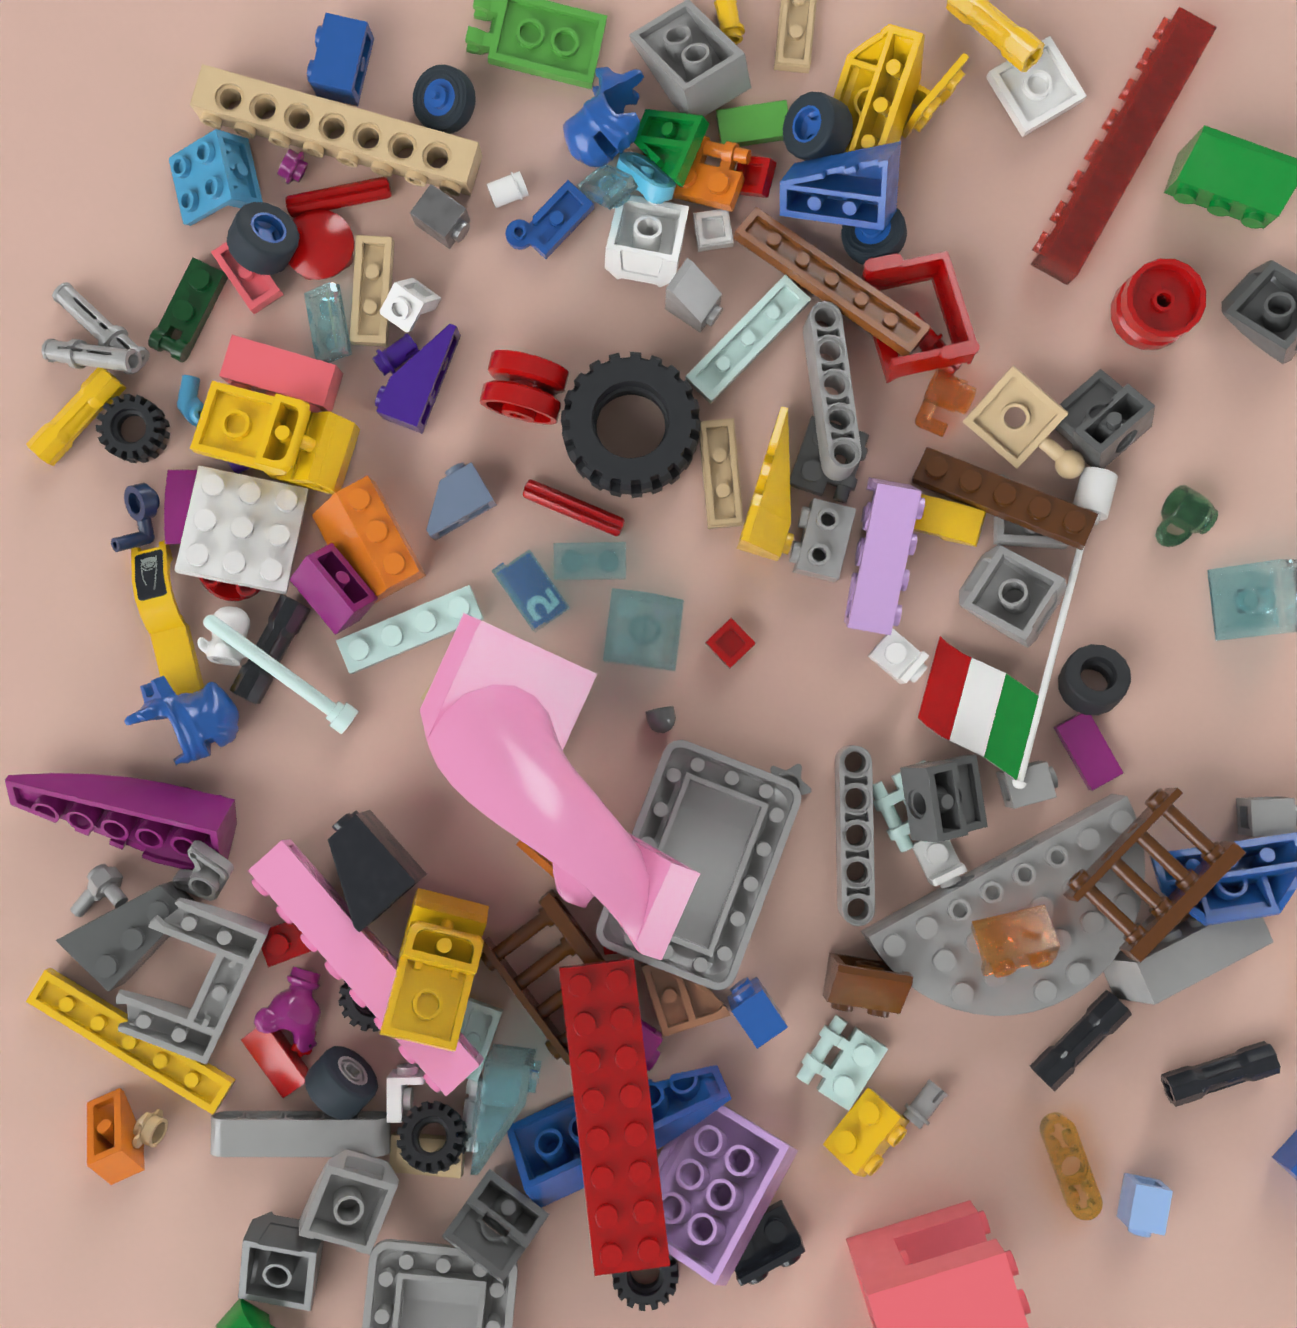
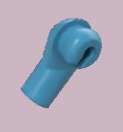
(188, 402)

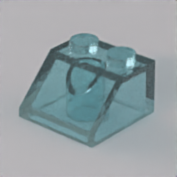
(1254, 599)
(643, 629)

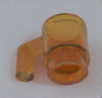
(947, 393)

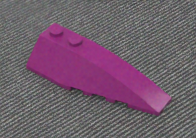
(131, 812)

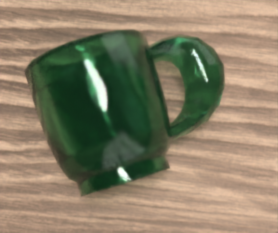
(1187, 511)

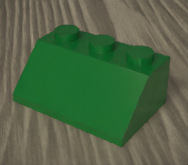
(1233, 177)

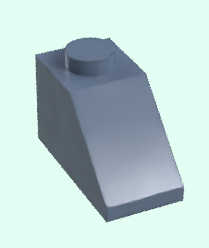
(458, 500)

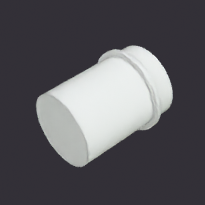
(507, 189)

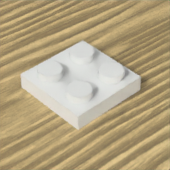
(1039, 93)

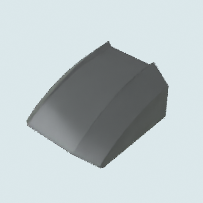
(1266, 309)
(279, 1263)

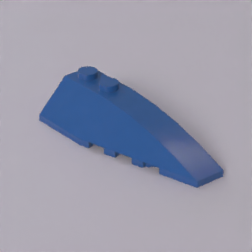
(548, 1140)

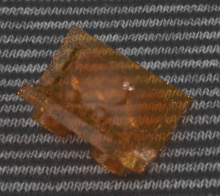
(1015, 941)

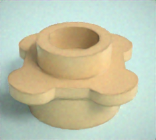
(150, 1129)

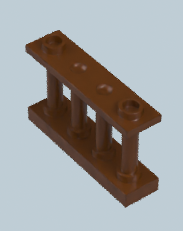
(1190, 883)
(573, 942)

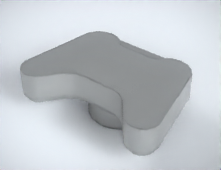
(209, 873)

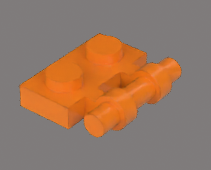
(715, 185)

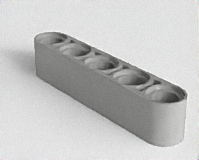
(825, 405)
(863, 850)
(298, 1134)

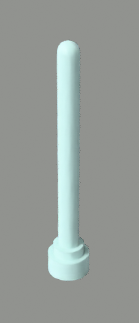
(337, 713)

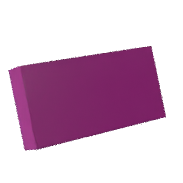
(1088, 750)

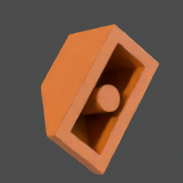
(111, 1138)

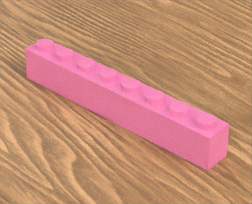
(354, 956)

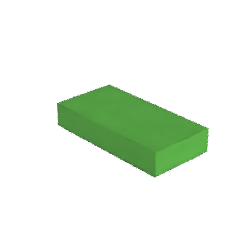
(752, 123)

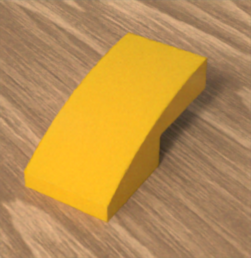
(951, 521)

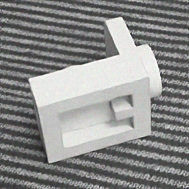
(407, 302)
(899, 658)
(939, 862)
(399, 1096)

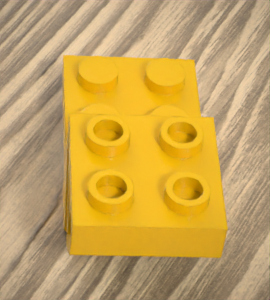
(276, 437)
(435, 970)

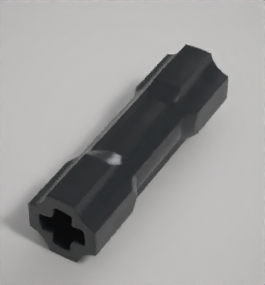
(282, 626)
(1060, 1060)
(1244, 1065)

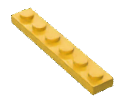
(99, 1023)

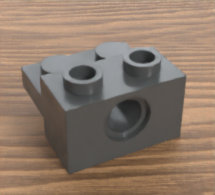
(1104, 419)
(943, 798)
(505, 1212)

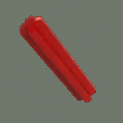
(339, 196)
(573, 507)

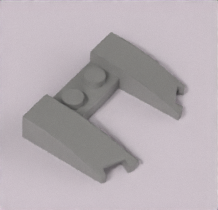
(197, 1029)

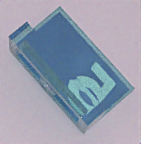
(531, 590)

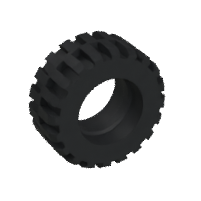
(622, 378)

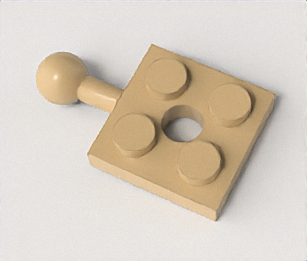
(1019, 442)

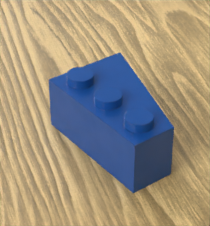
(844, 188)

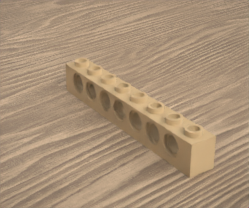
(219, 88)

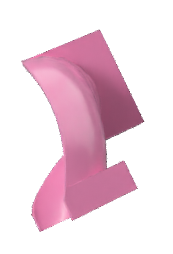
(499, 739)

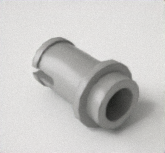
(924, 1104)

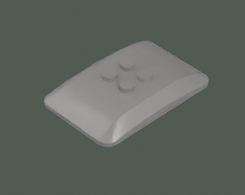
(731, 830)
(434, 1288)

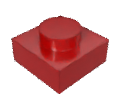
(757, 176)
(730, 643)

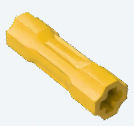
(1014, 42)
(58, 435)

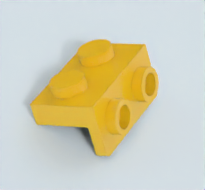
(866, 1134)

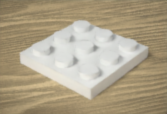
(241, 530)

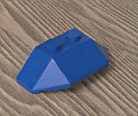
(1251, 889)

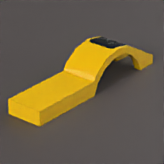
(163, 620)

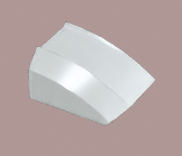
(646, 240)

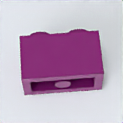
(333, 588)

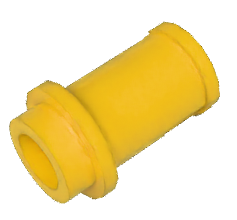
(729, 20)

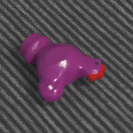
(294, 1011)

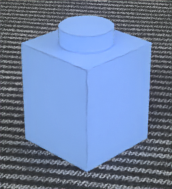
(1144, 1205)

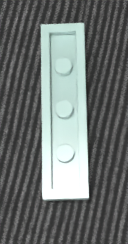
(747, 339)
(407, 630)

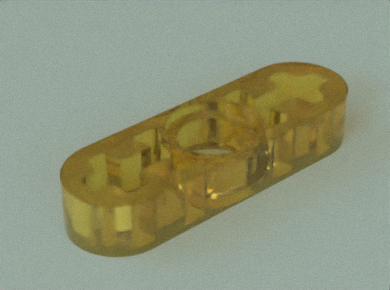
(1070, 1193)

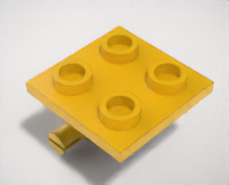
(929, 101)

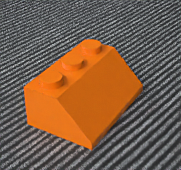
(369, 537)

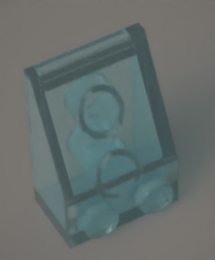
(507, 1080)

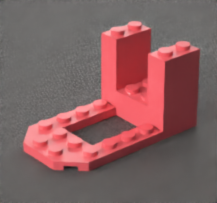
(938, 1273)

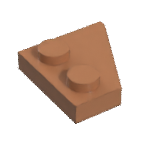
(681, 1002)

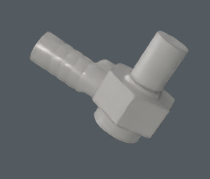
(103, 882)

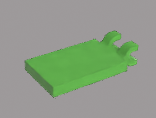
(539, 39)

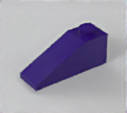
(415, 386)

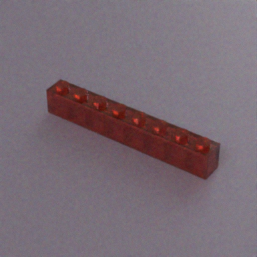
(1123, 145)

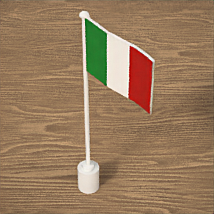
(986, 706)

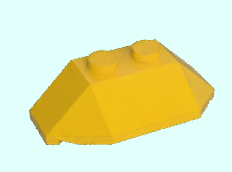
(881, 85)

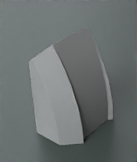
(1012, 594)
(349, 1201)

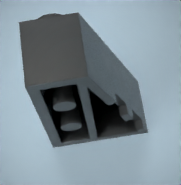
(121, 940)

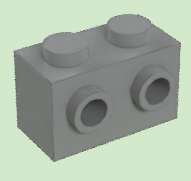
(823, 540)

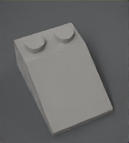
(692, 59)

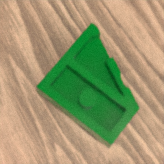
(671, 140)

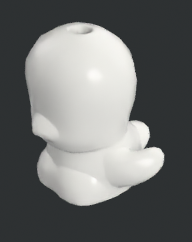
(217, 649)

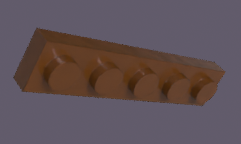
(1004, 498)

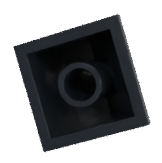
(371, 866)

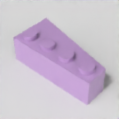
(883, 556)

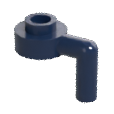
(142, 506)

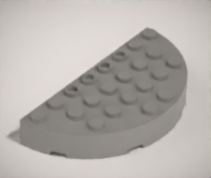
(936, 937)

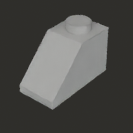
(693, 297)

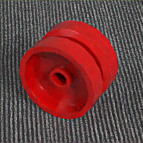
(1158, 304)
(524, 387)

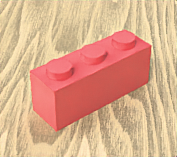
(282, 372)

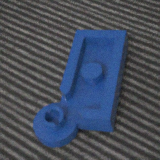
(551, 222)

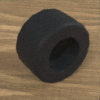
(1109, 665)

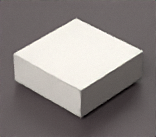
(713, 230)

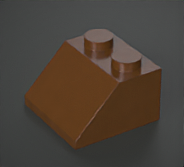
(865, 984)

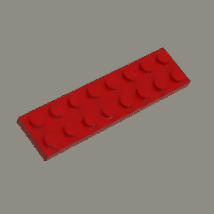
(614, 1116)

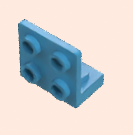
(214, 175)

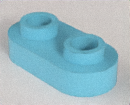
(649, 177)

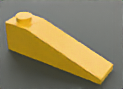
(769, 512)

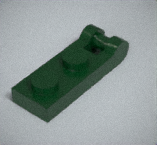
(188, 309)

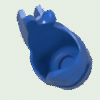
(600, 127)
(196, 716)

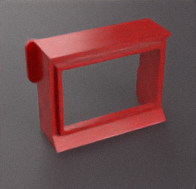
(893, 272)

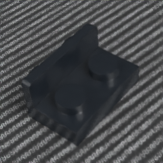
(772, 1245)

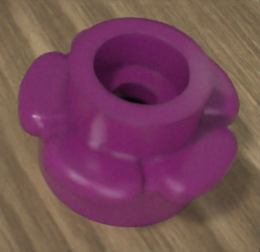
(292, 166)

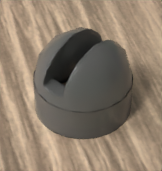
(661, 719)

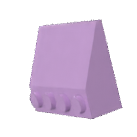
(718, 1189)

